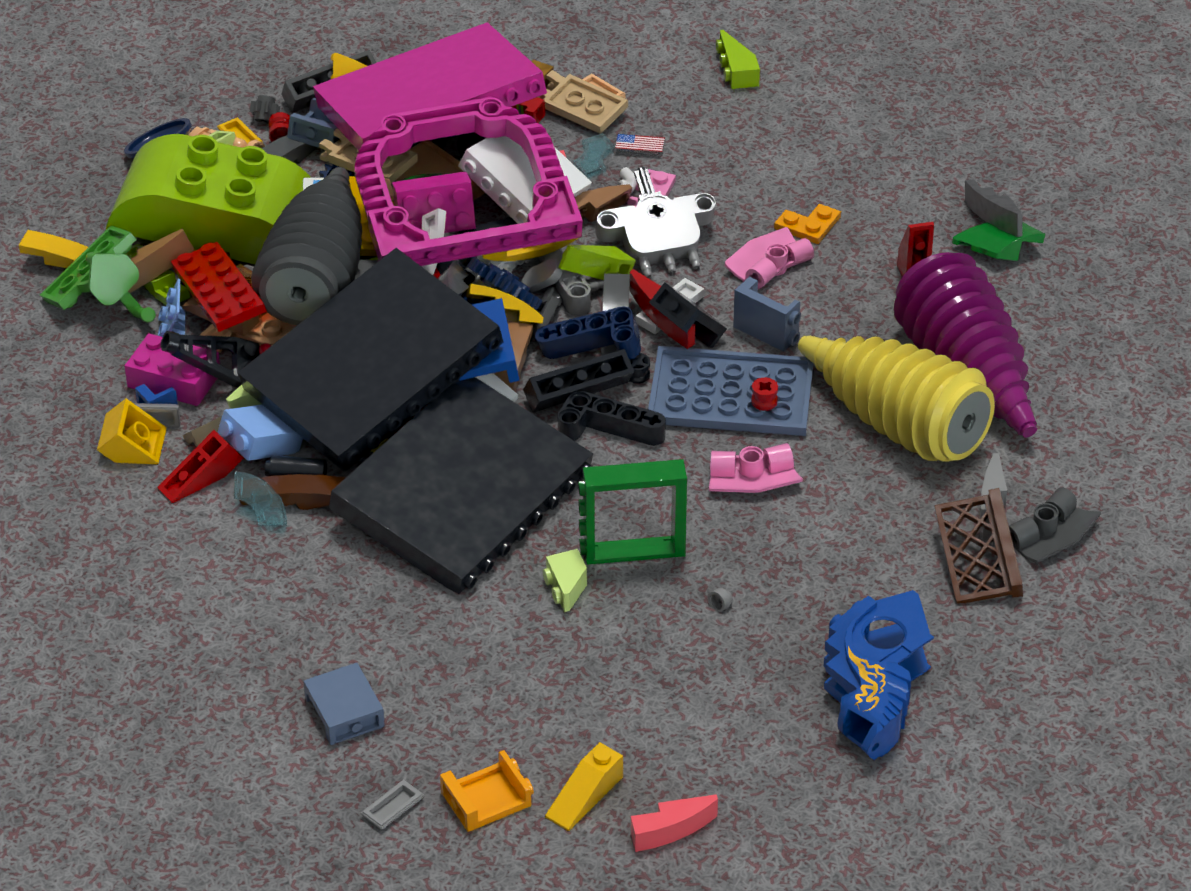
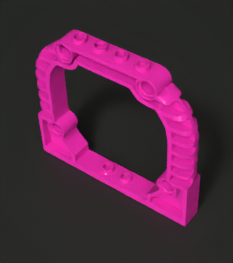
(554, 209)

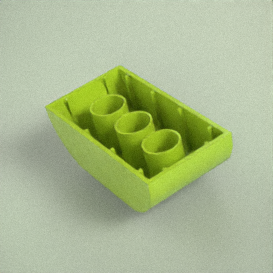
(208, 191)

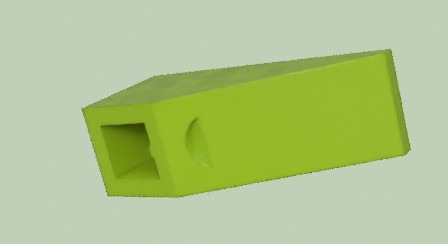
(739, 62)
(596, 260)

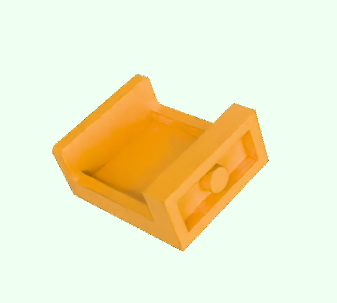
(487, 793)

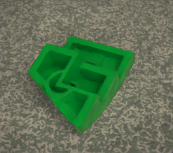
(996, 242)

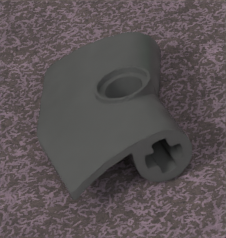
(1053, 527)

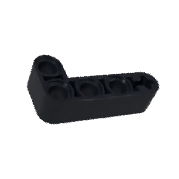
(611, 417)

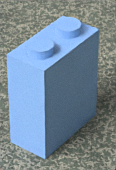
(258, 433)

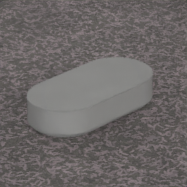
(542, 275)

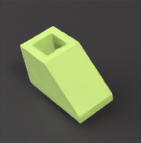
(567, 576)

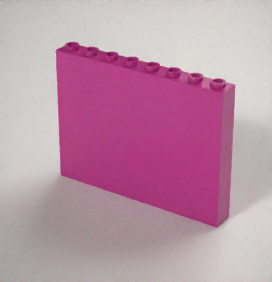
(444, 72)

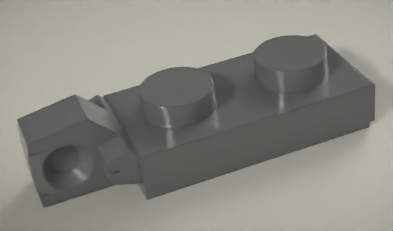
(551, 301)

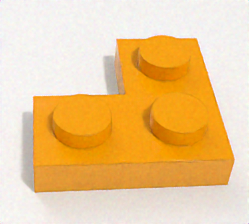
(811, 227)

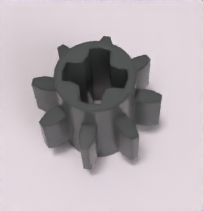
(264, 108)

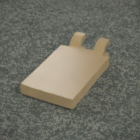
(582, 102)
(344, 154)

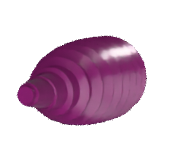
(956, 314)

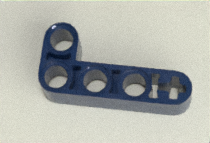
(591, 332)

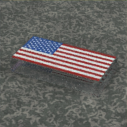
(639, 145)

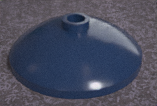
(177, 126)

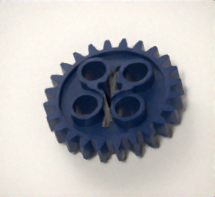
(504, 281)

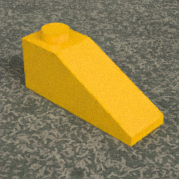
(586, 786)

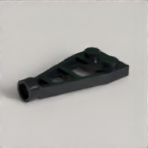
(242, 353)

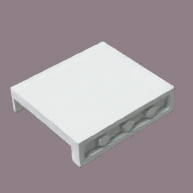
(507, 176)

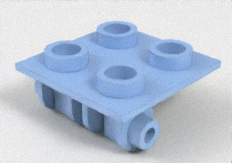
(172, 315)

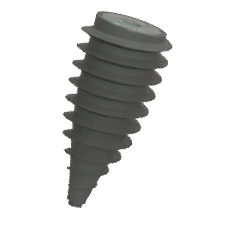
(310, 250)

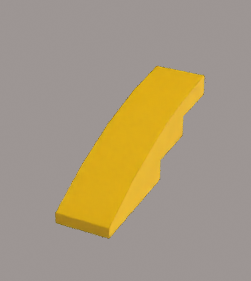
(54, 249)

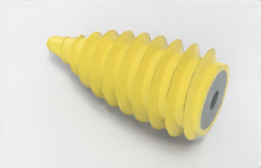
(907, 393)

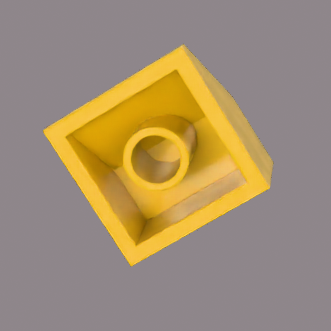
(131, 435)

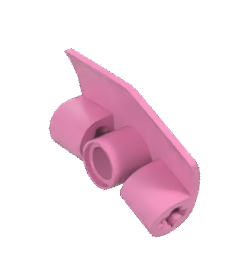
(769, 256)
(752, 469)

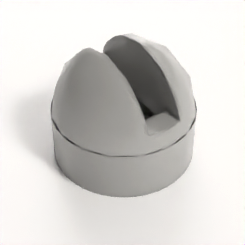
(718, 595)

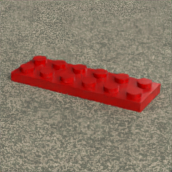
(218, 286)

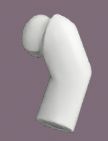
(628, 178)

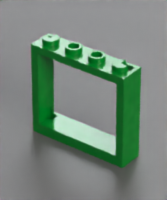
(633, 477)

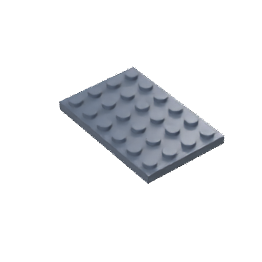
(716, 390)

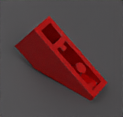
(915, 245)
(202, 467)

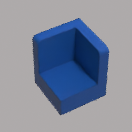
(146, 396)

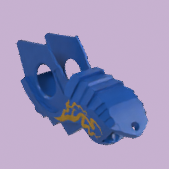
(876, 668)

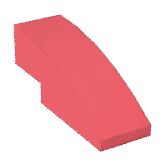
(672, 821)

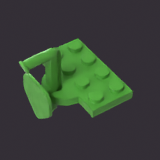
(104, 273)

